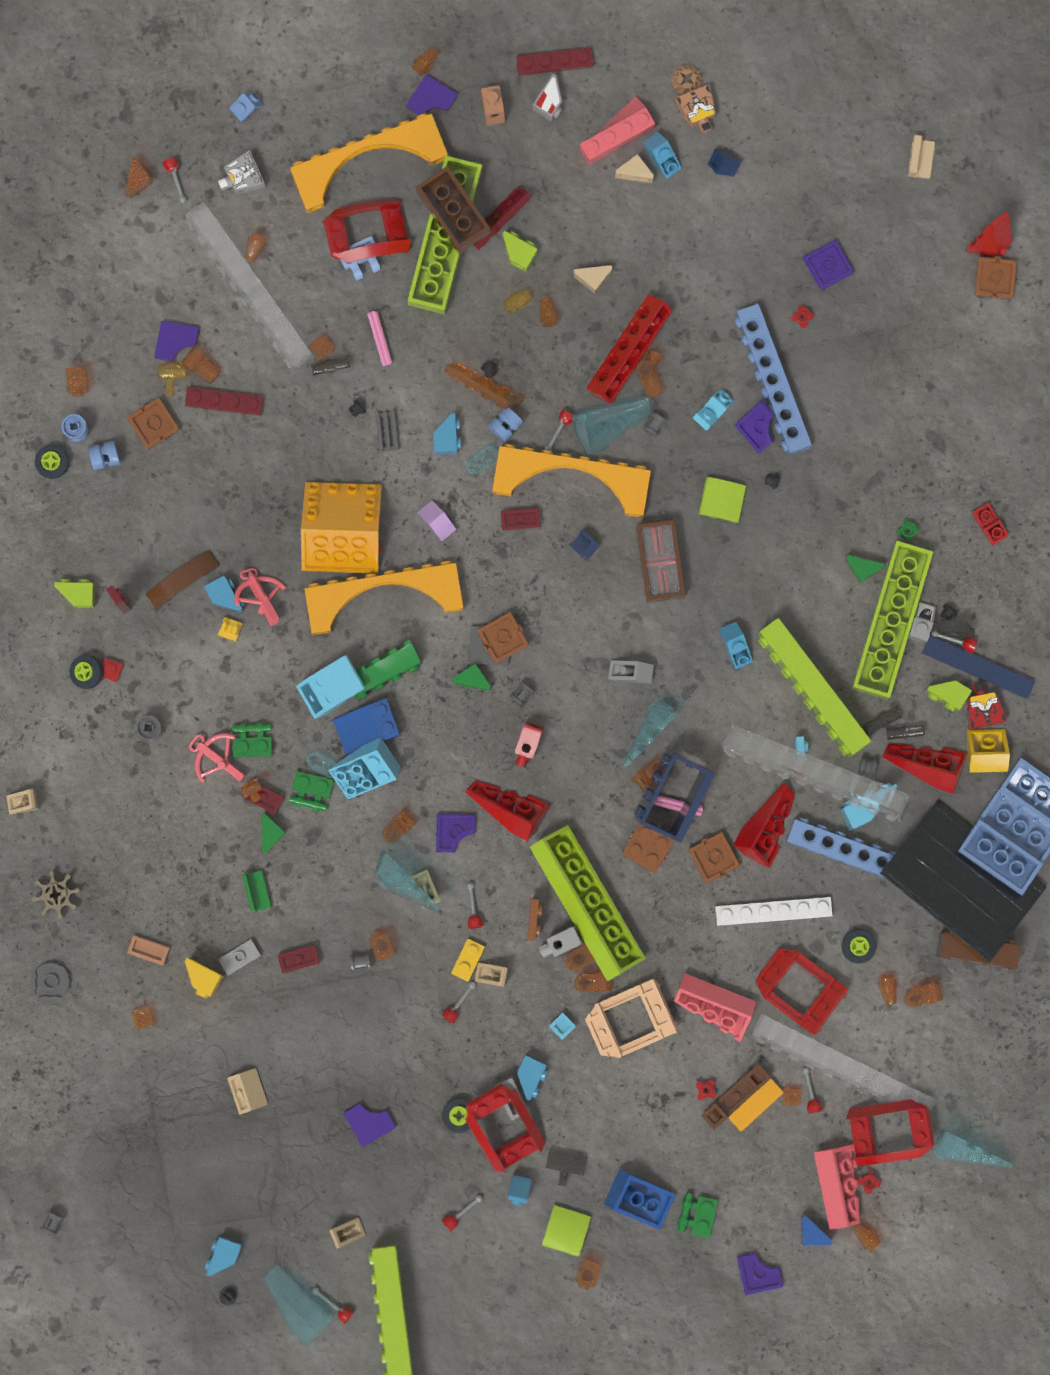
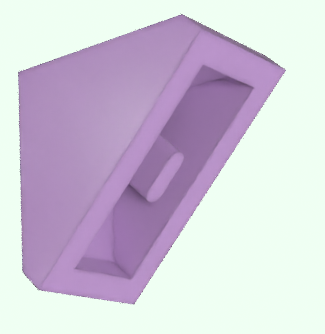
(437, 520)

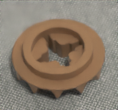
(686, 70)

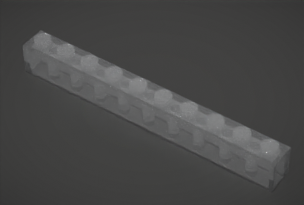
(249, 286)
(816, 773)
(835, 1063)

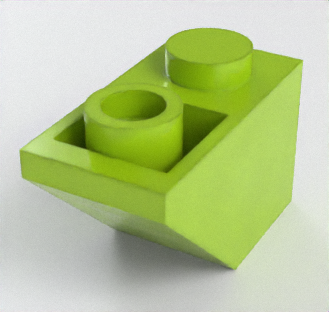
(519, 252)
(78, 594)
(950, 693)

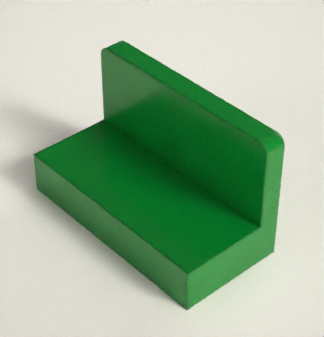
(256, 891)

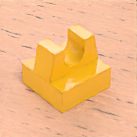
(230, 629)

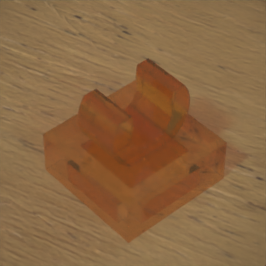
(251, 789)

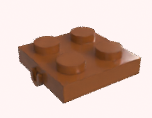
(995, 278)
(153, 423)
(502, 638)
(647, 848)
(713, 857)
(533, 927)

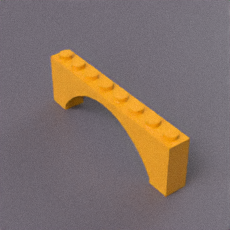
(417, 137)
(518, 465)
(328, 600)

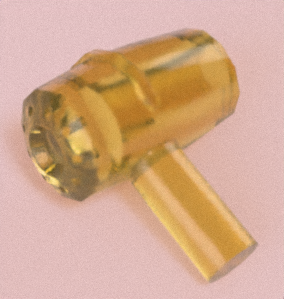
(516, 301)
(169, 373)

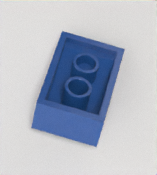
(366, 726)
(639, 1199)

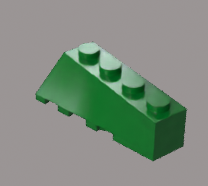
(387, 668)

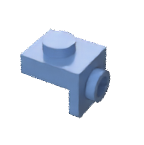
(246, 105)

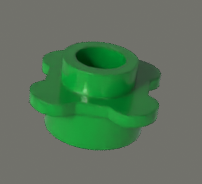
(908, 535)

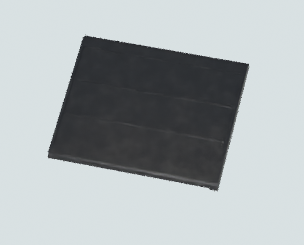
(955, 888)

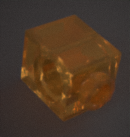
(76, 381)
(380, 955)
(588, 958)
(587, 1265)

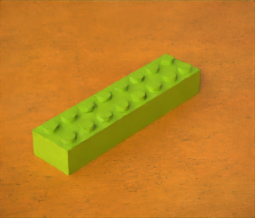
(437, 256)
(892, 620)
(813, 688)
(587, 902)
(391, 1310)

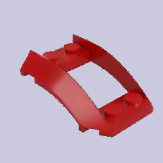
(393, 224)
(823, 1005)
(863, 1133)
(517, 1148)

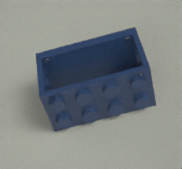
(690, 805)

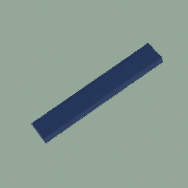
(978, 667)

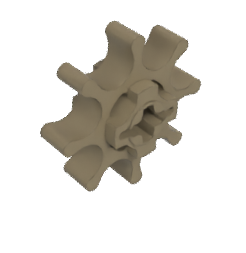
(47, 896)

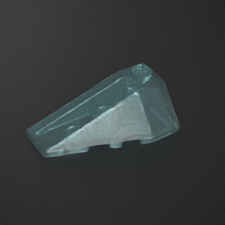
(603, 423)
(655, 722)
(400, 883)
(957, 1149)
(302, 1313)

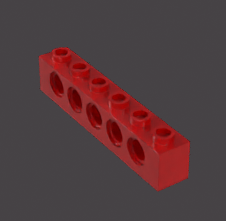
(629, 349)

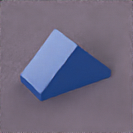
(811, 1234)

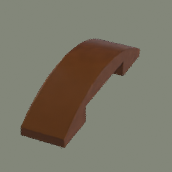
(181, 579)
(736, 1096)

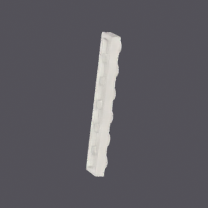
(773, 911)

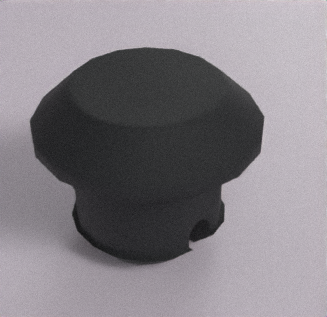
(489, 369)
(357, 408)
(772, 480)
(948, 611)
(228, 1296)

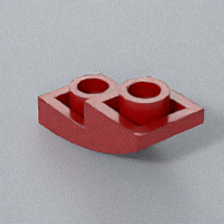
(989, 523)

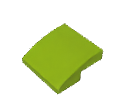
(722, 499)
(566, 1231)

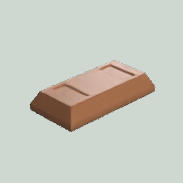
(148, 950)

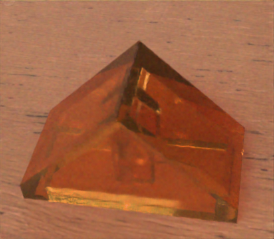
(137, 179)

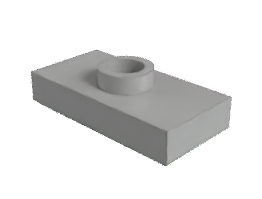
(239, 957)

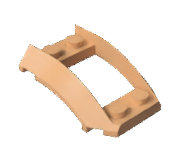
(657, 1011)

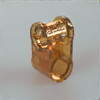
(645, 774)
(399, 826)
(596, 983)
(926, 994)

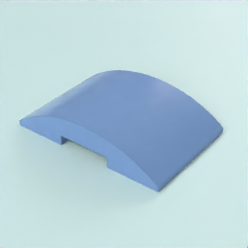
(1013, 829)

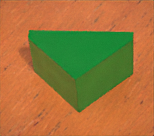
(863, 568)
(472, 678)
(270, 833)

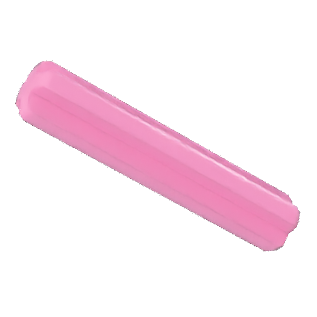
(379, 338)
(673, 804)

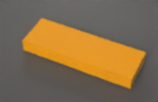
(755, 1105)

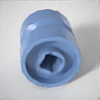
(510, 419)
(75, 428)
(97, 455)

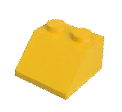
(987, 750)
(203, 978)

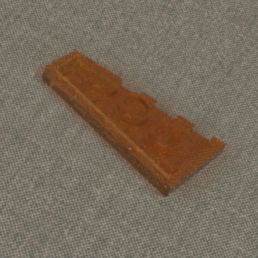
(484, 386)

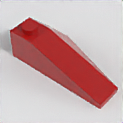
(994, 239)
(934, 767)
(516, 813)
(762, 832)

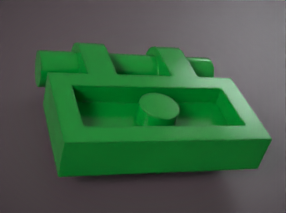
(252, 747)
(311, 785)
(703, 1215)

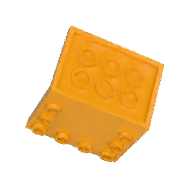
(340, 527)

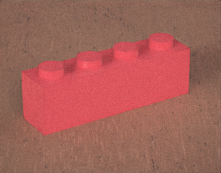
(622, 129)
(716, 1005)
(838, 1185)

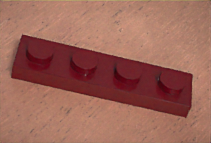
(554, 61)
(503, 213)
(224, 401)
(119, 598)

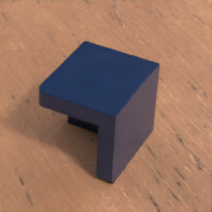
(724, 162)
(584, 545)

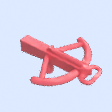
(262, 599)
(223, 763)

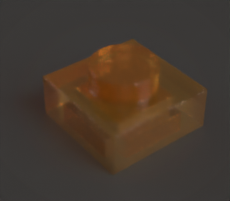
(321, 347)
(142, 1018)

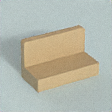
(921, 158)
(247, 1091)

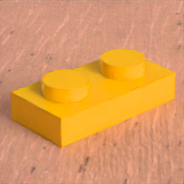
(467, 960)

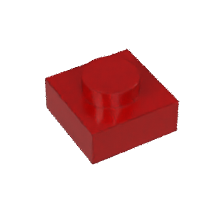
(111, 669)

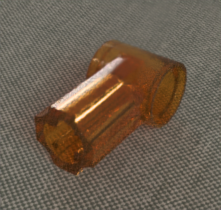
(198, 363)
(649, 381)

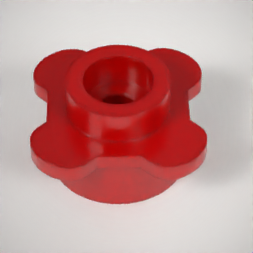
(802, 321)
(710, 1086)
(869, 1187)

